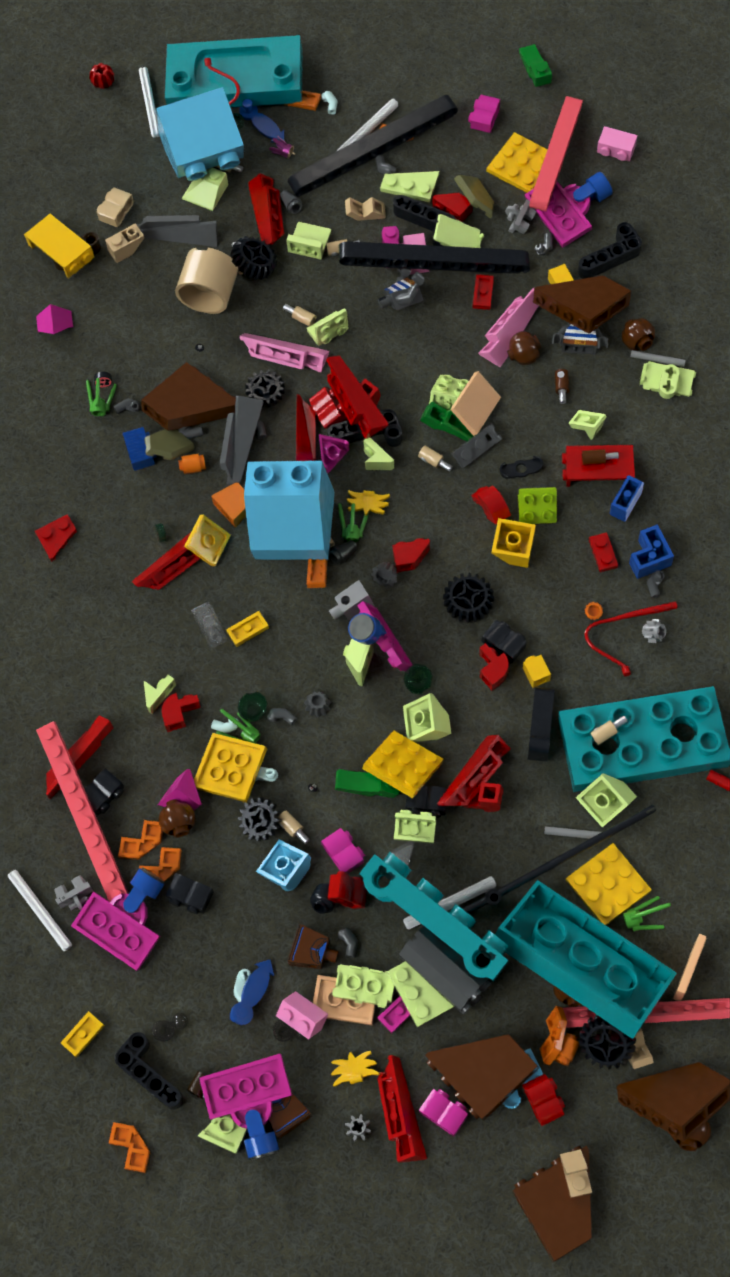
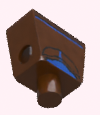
(311, 949)
(288, 1115)

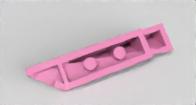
(510, 323)
(285, 352)

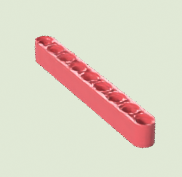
(555, 154)

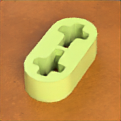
(672, 382)

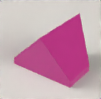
(54, 319)
(332, 450)
(183, 790)

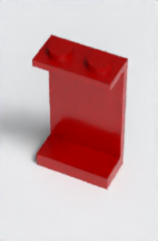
(611, 470)

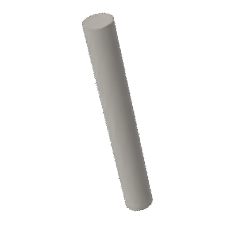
(657, 358)
(570, 832)

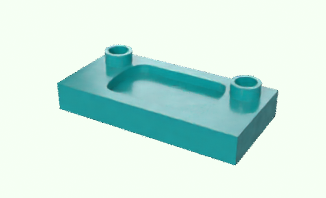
(263, 67)
(585, 958)

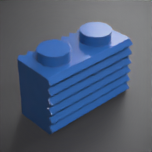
(136, 448)
(626, 498)

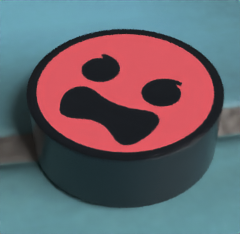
(105, 379)

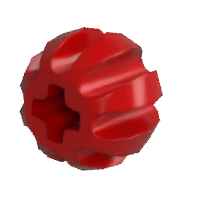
(101, 76)

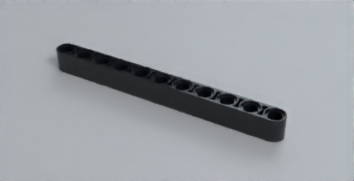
(372, 145)
(433, 257)

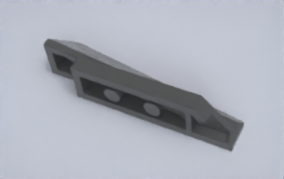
(180, 229)
(239, 437)

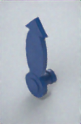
(260, 121)
(252, 993)

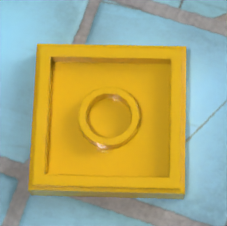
(207, 540)

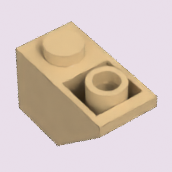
(124, 243)

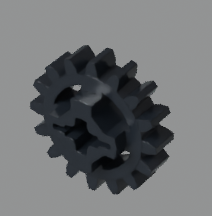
(273, 385)
(252, 818)

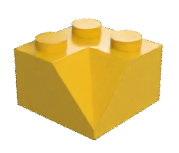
(513, 542)

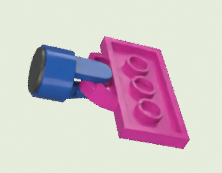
(570, 204)
(370, 628)
(121, 923)
(248, 1097)

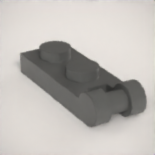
(476, 445)

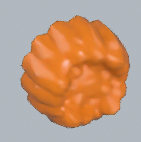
(593, 611)

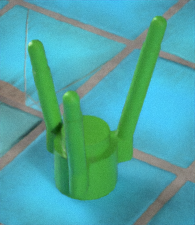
(98, 406)
(352, 531)
(248, 734)
(633, 916)

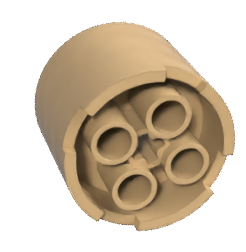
(206, 280)

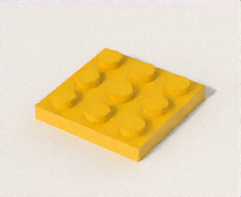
(518, 162)
(402, 764)
(229, 767)
(608, 884)

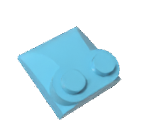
(285, 865)

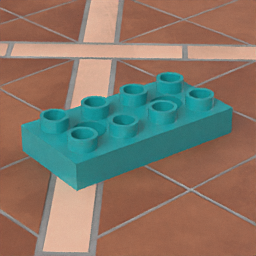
(645, 741)

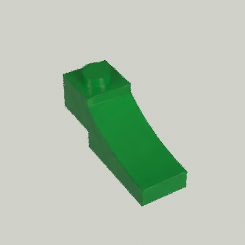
(535, 65)
(444, 420)
(363, 784)

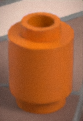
(192, 463)
(568, 1049)

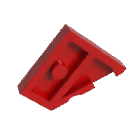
(55, 535)

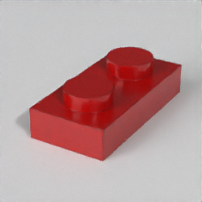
(483, 292)
(603, 552)

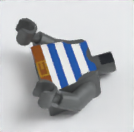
(403, 292)
(577, 341)

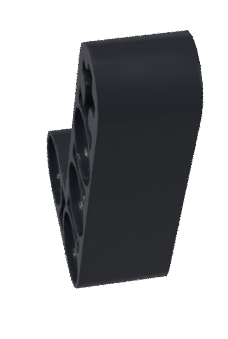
(418, 213)
(625, 249)
(392, 429)
(541, 724)
(151, 1076)

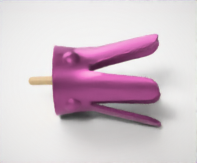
(284, 150)

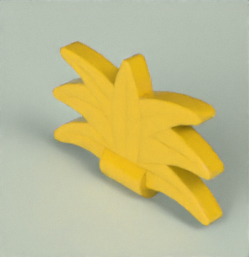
(368, 501)
(354, 1068)

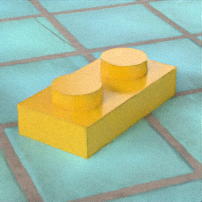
(247, 628)
(82, 1034)

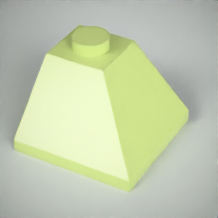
(208, 189)
(358, 659)
(426, 719)
(606, 798)

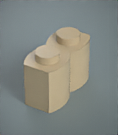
(115, 207)

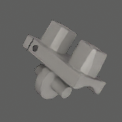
(518, 214)
(75, 897)

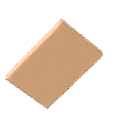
(475, 403)
(690, 967)
(340, 1008)

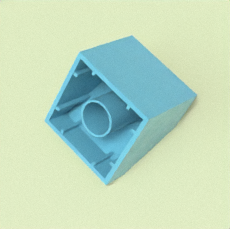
(200, 134)
(288, 510)

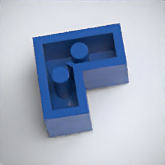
(654, 553)

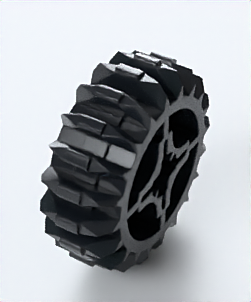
(253, 258)
(483, 591)
(592, 1044)

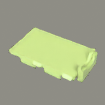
(456, 234)
(652, 376)
(363, 985)

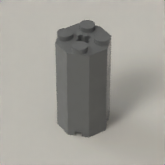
(443, 970)

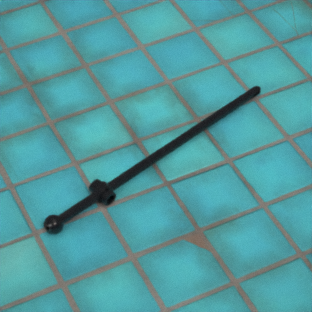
(556, 861)

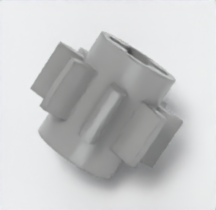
(654, 631)
(355, 1133)

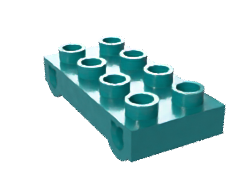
(422, 904)

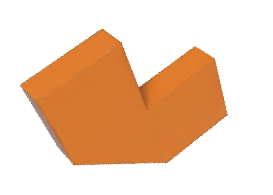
(136, 848)
(168, 865)
(557, 1025)
(138, 1152)

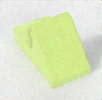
(588, 421)
(378, 457)
(156, 696)

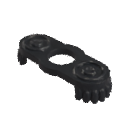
(533, 466)

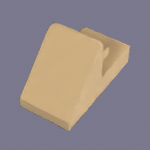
(576, 1173)

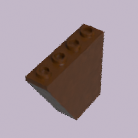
(583, 302)
(187, 400)
(483, 1071)
(677, 1098)
(557, 1219)

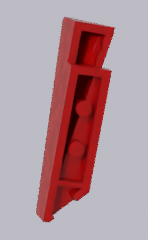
(266, 208)
(354, 399)
(305, 431)
(167, 566)
(82, 750)
(477, 770)
(399, 1113)

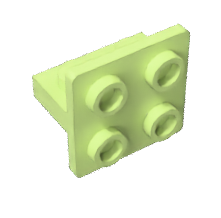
(415, 827)

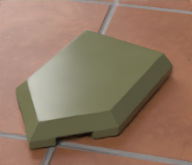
(476, 193)
(168, 444)

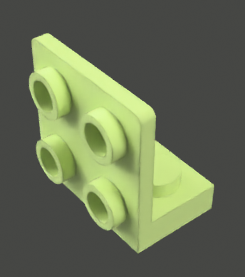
(308, 240)
(329, 327)
(447, 391)

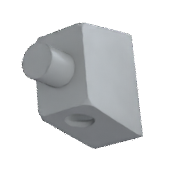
(348, 601)

